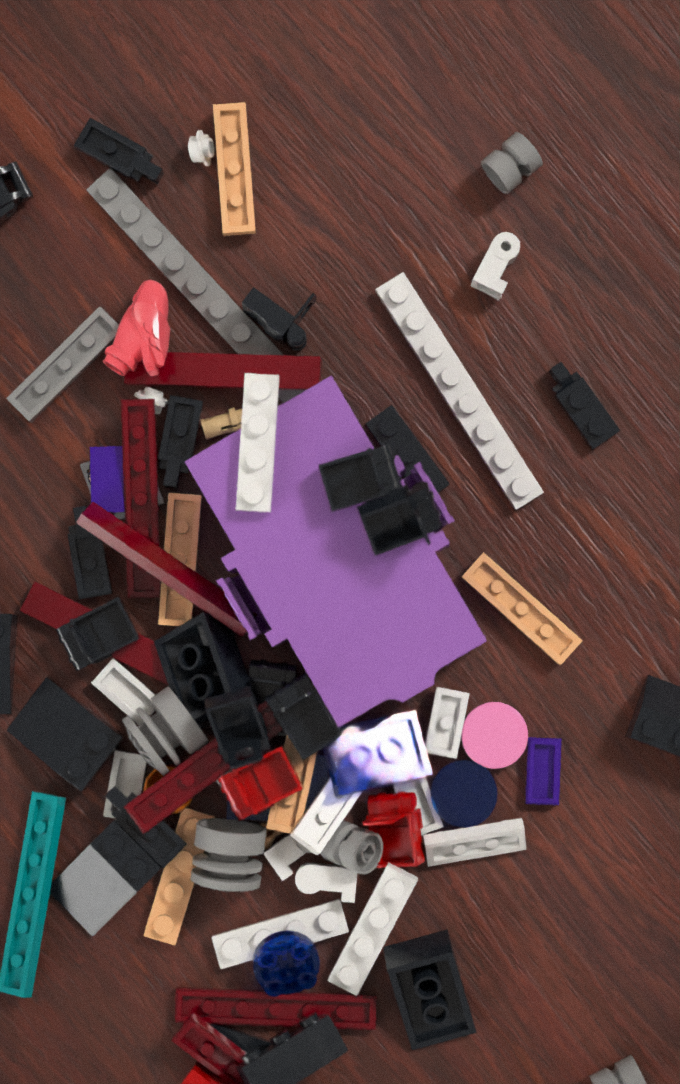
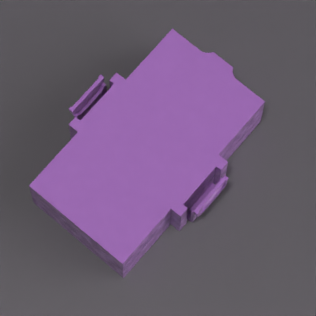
(354, 618)

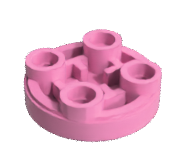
(494, 735)

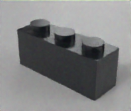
(294, 1053)

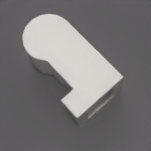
(500, 254)
(283, 854)
(327, 877)

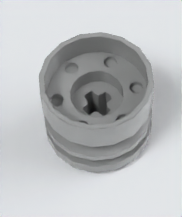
(165, 731)
(227, 857)

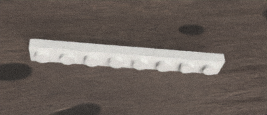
(459, 391)

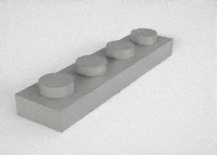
(64, 365)

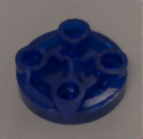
(463, 793)
(286, 963)

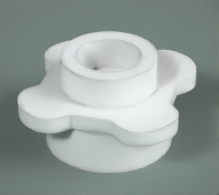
(201, 148)
(151, 393)

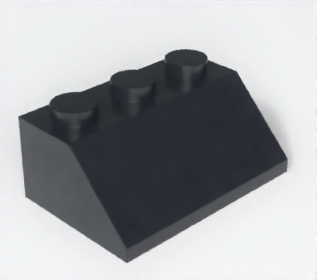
(201, 663)
(657, 716)

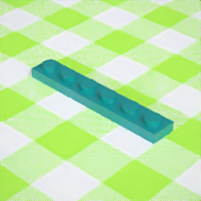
(31, 894)

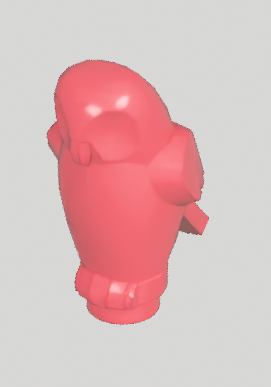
(142, 332)

